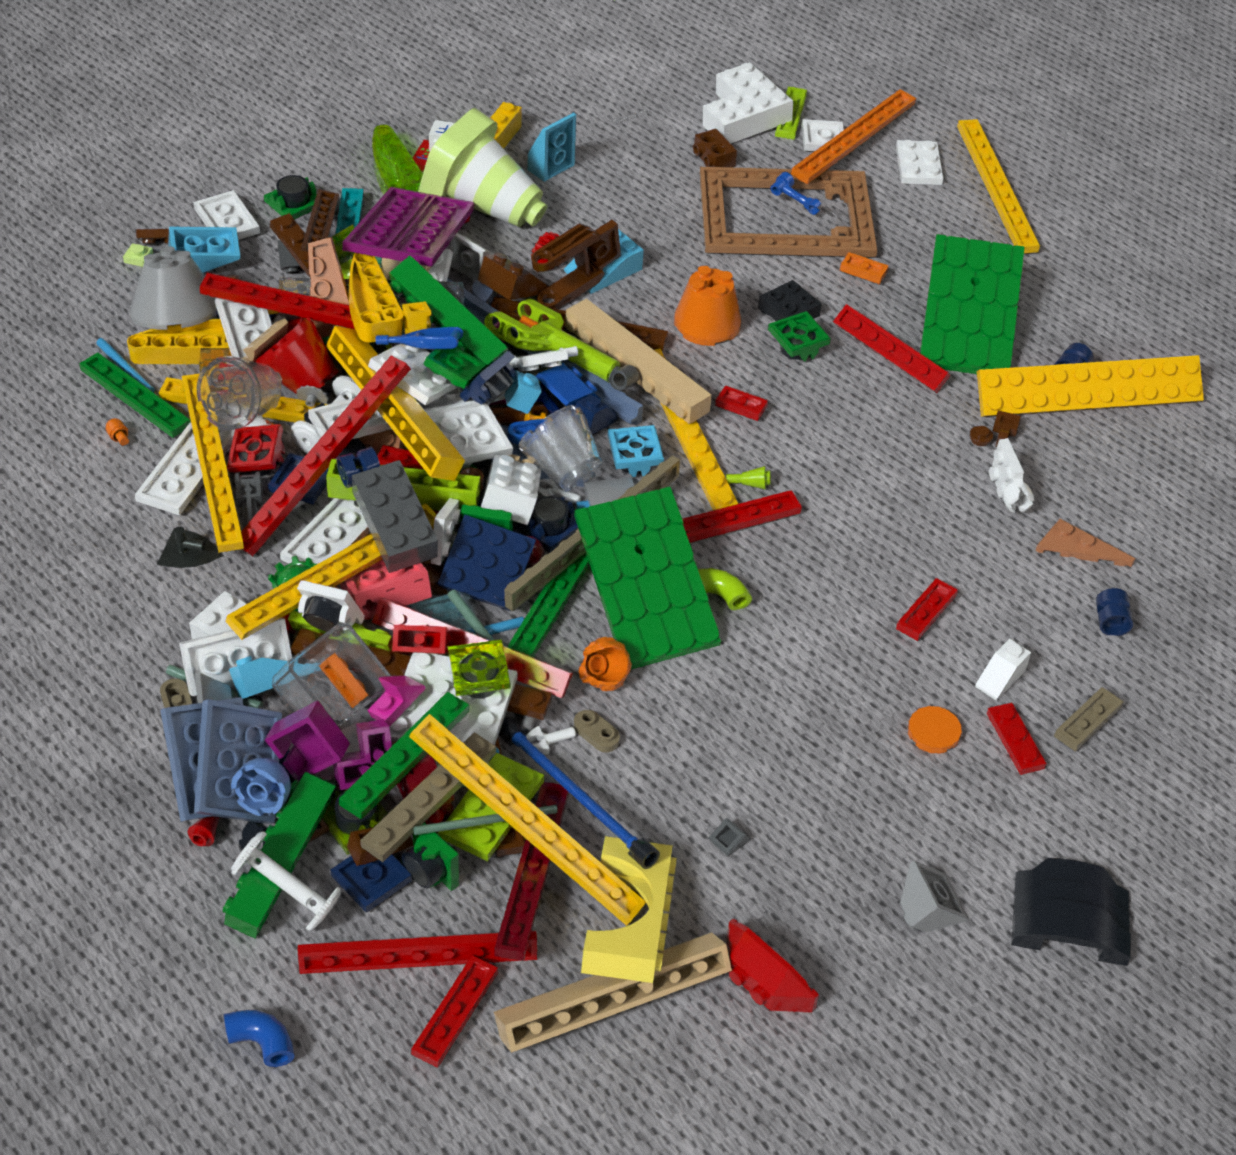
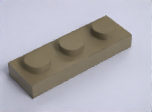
(1088, 719)

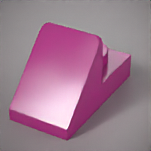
(398, 696)

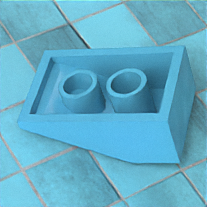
(553, 149)
(207, 245)
(624, 266)

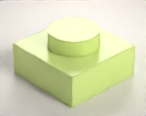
(136, 253)

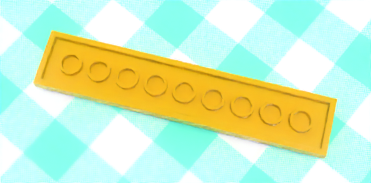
(1090, 385)

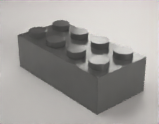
(394, 516)

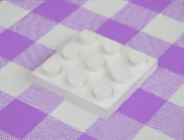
(420, 380)
(471, 430)

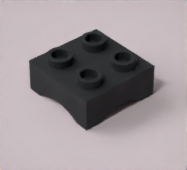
(788, 301)

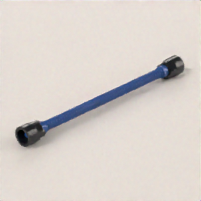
(640, 849)

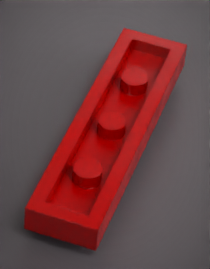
(454, 1011)

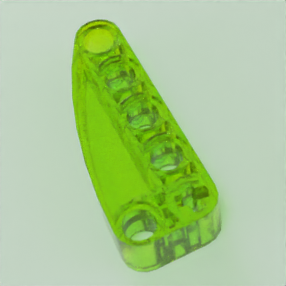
(393, 162)

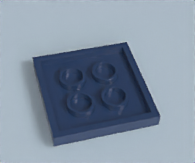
(485, 561)

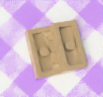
(266, 340)

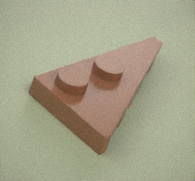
(1079, 544)

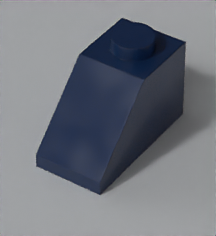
(597, 413)

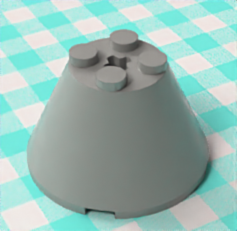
(171, 292)

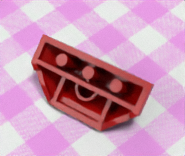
(766, 973)

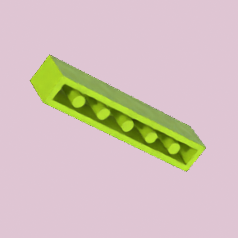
(429, 490)

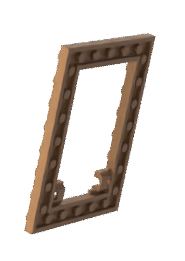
(850, 186)

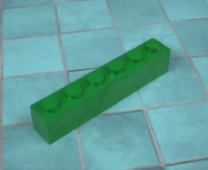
(446, 310)
(285, 846)

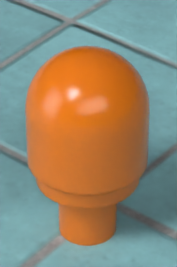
(117, 431)

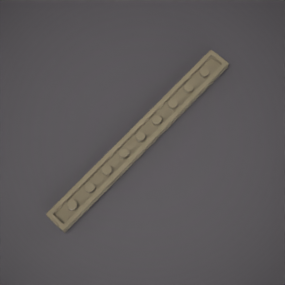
(573, 548)

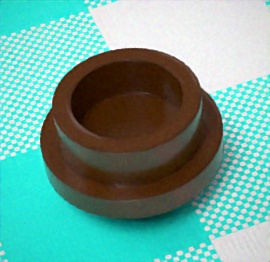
(981, 435)

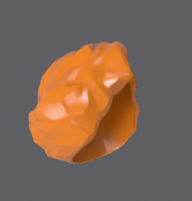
(605, 664)

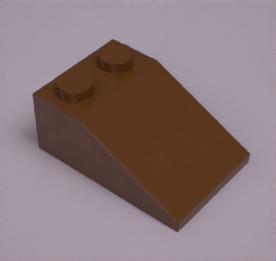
(508, 278)

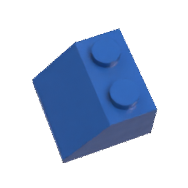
(566, 384)

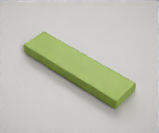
(790, 128)

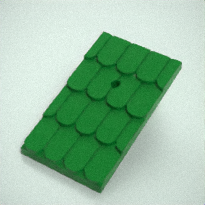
(972, 304)
(647, 577)

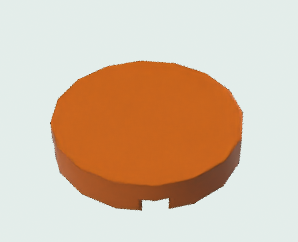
(934, 729)

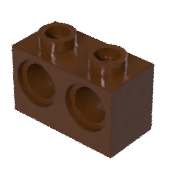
(714, 149)

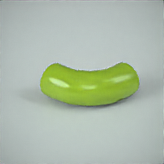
(726, 586)

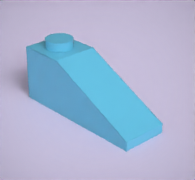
(523, 392)
(254, 675)

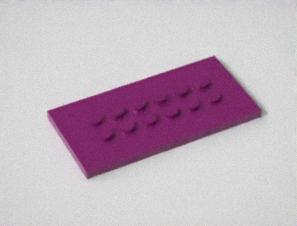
(409, 225)

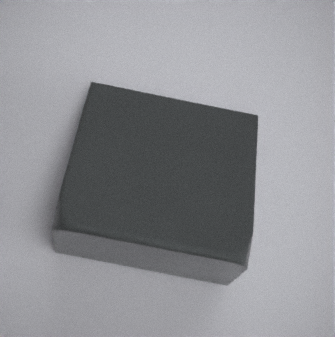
(729, 837)

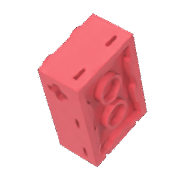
(375, 582)

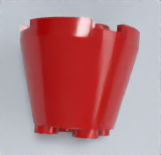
(301, 358)

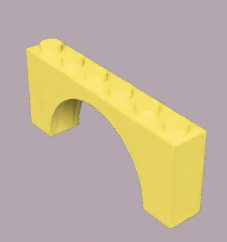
(634, 949)

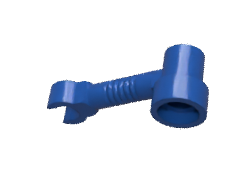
(783, 185)

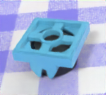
(635, 449)

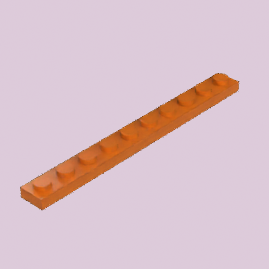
(852, 136)

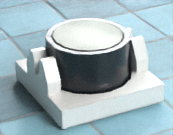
(327, 606)

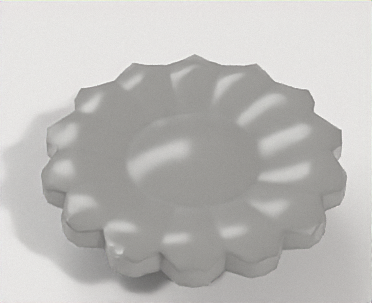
(311, 395)

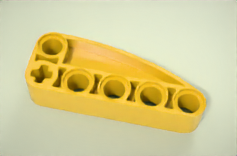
(372, 300)
(176, 343)

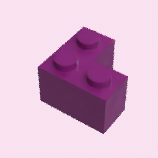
(373, 742)

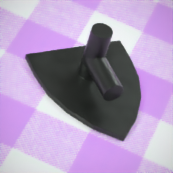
(187, 550)

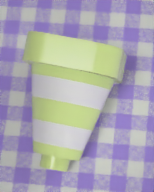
(475, 168)

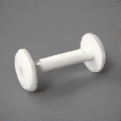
(305, 434)
(285, 880)

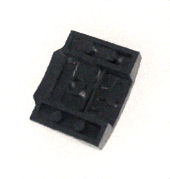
(1074, 906)

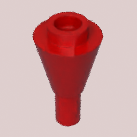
(203, 831)

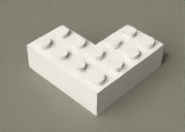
(747, 104)

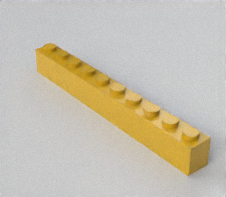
(399, 409)

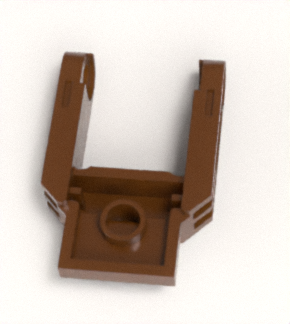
(592, 253)

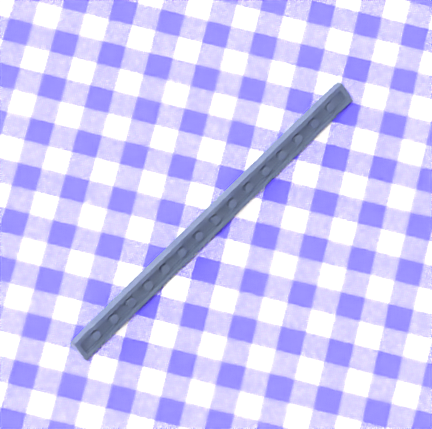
(618, 401)

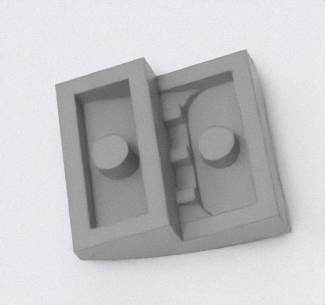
(606, 490)

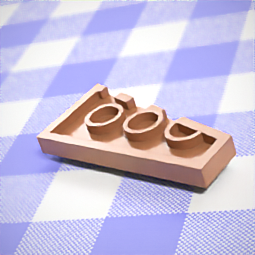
(326, 278)

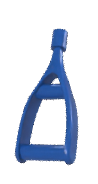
(426, 338)

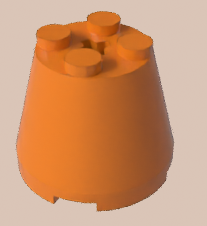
(708, 308)

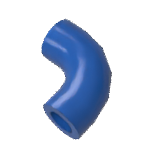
(263, 1029)

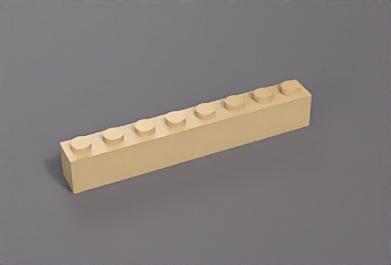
(655, 373)
(605, 996)

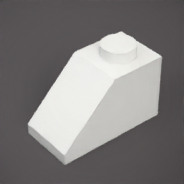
(1003, 669)

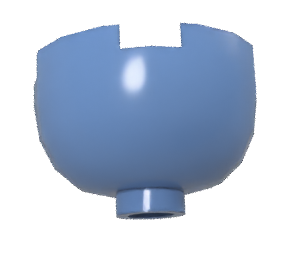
(261, 786)

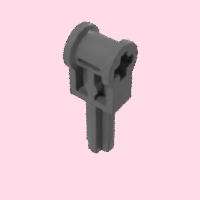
(248, 495)

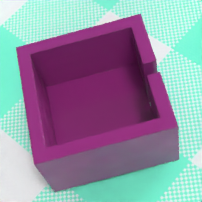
(315, 740)

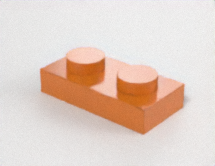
(864, 268)
(340, 676)

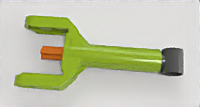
(548, 335)

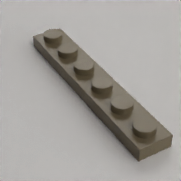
(419, 804)

